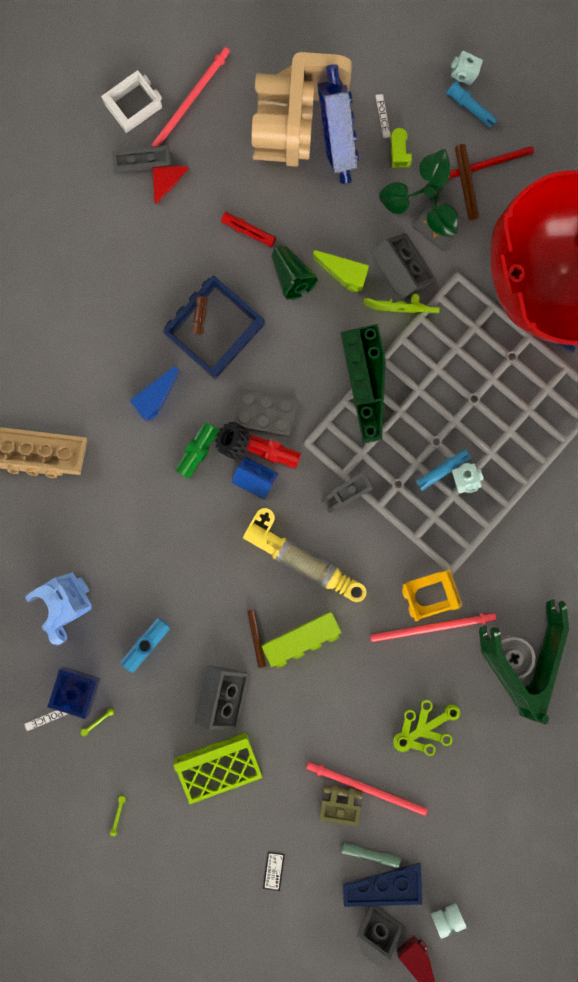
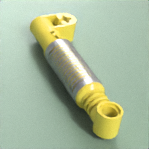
(284, 551)

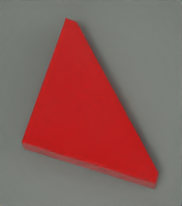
(165, 179)

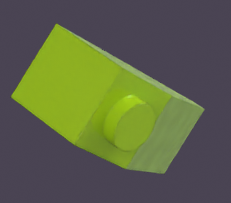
(345, 271)

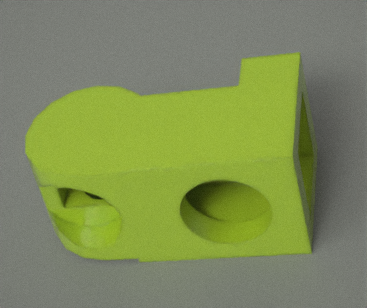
(398, 149)

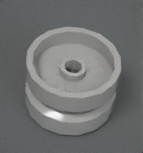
(523, 654)

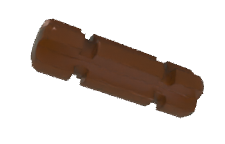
(199, 315)

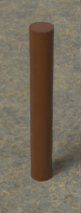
(256, 638)

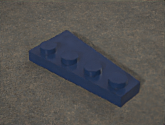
(389, 888)

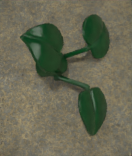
(436, 169)

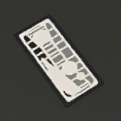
(273, 871)

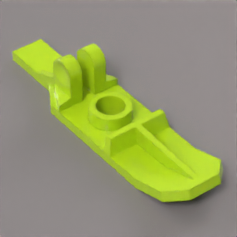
(400, 306)

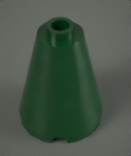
(292, 273)

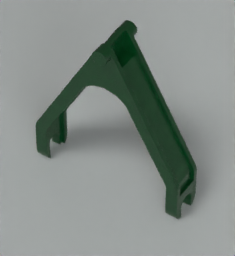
(535, 698)

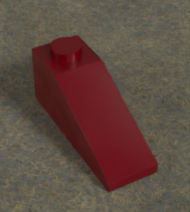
(416, 959)

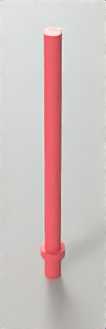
(219, 60)
(482, 619)
(320, 770)

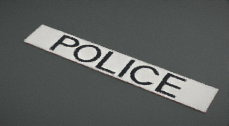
(383, 116)
(44, 719)

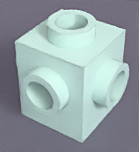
(466, 67)
(467, 478)

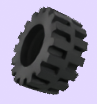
(233, 440)

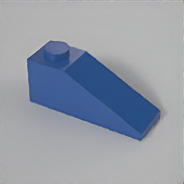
(153, 397)

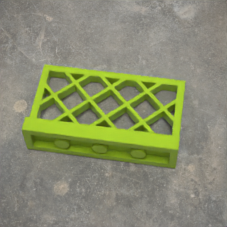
(210, 753)

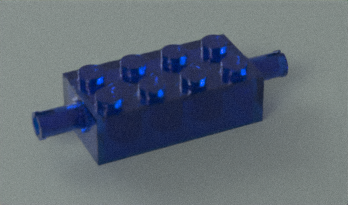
(337, 124)

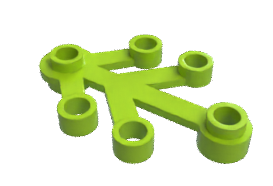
(423, 729)

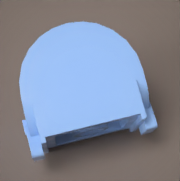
(65, 603)

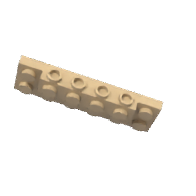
(41, 452)

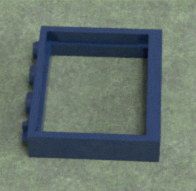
(184, 312)

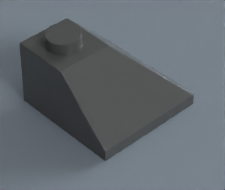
(378, 936)

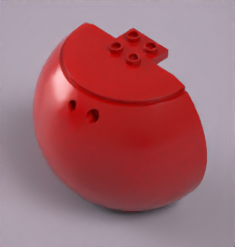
(538, 258)

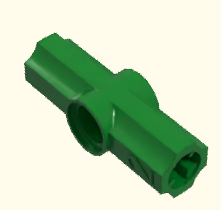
(197, 450)

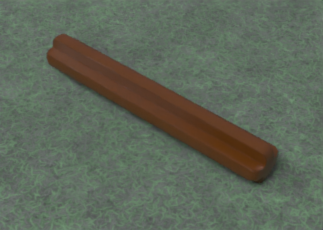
(467, 183)

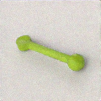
(85, 731)
(121, 800)

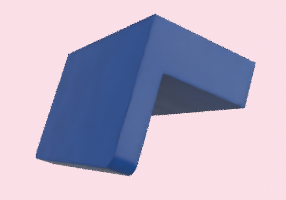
(254, 477)

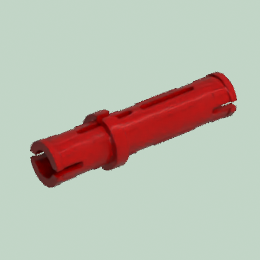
(248, 229)

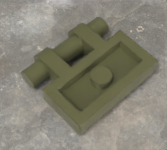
(338, 811)

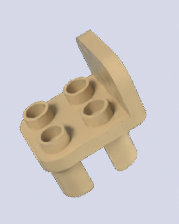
(286, 106)

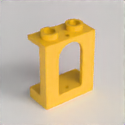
(418, 611)

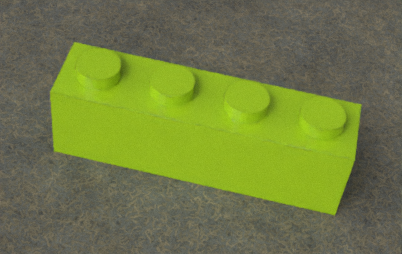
(301, 639)

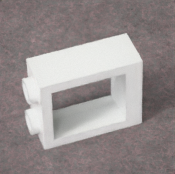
(124, 88)

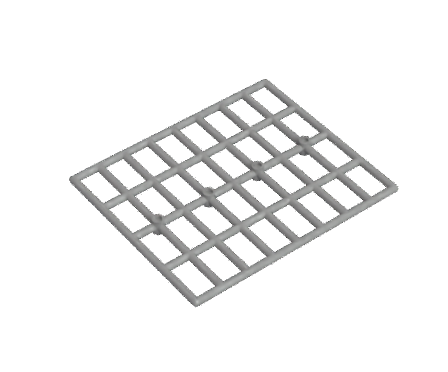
(435, 442)

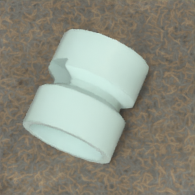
(448, 920)

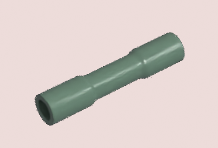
(381, 857)

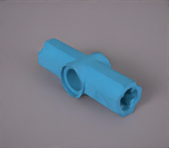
(137, 653)

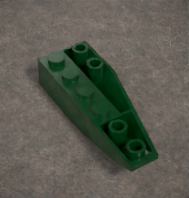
(367, 378)

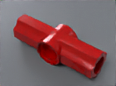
(273, 451)

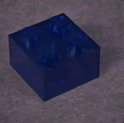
(74, 692)

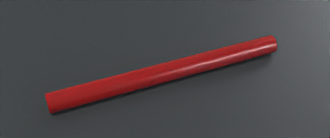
(496, 160)

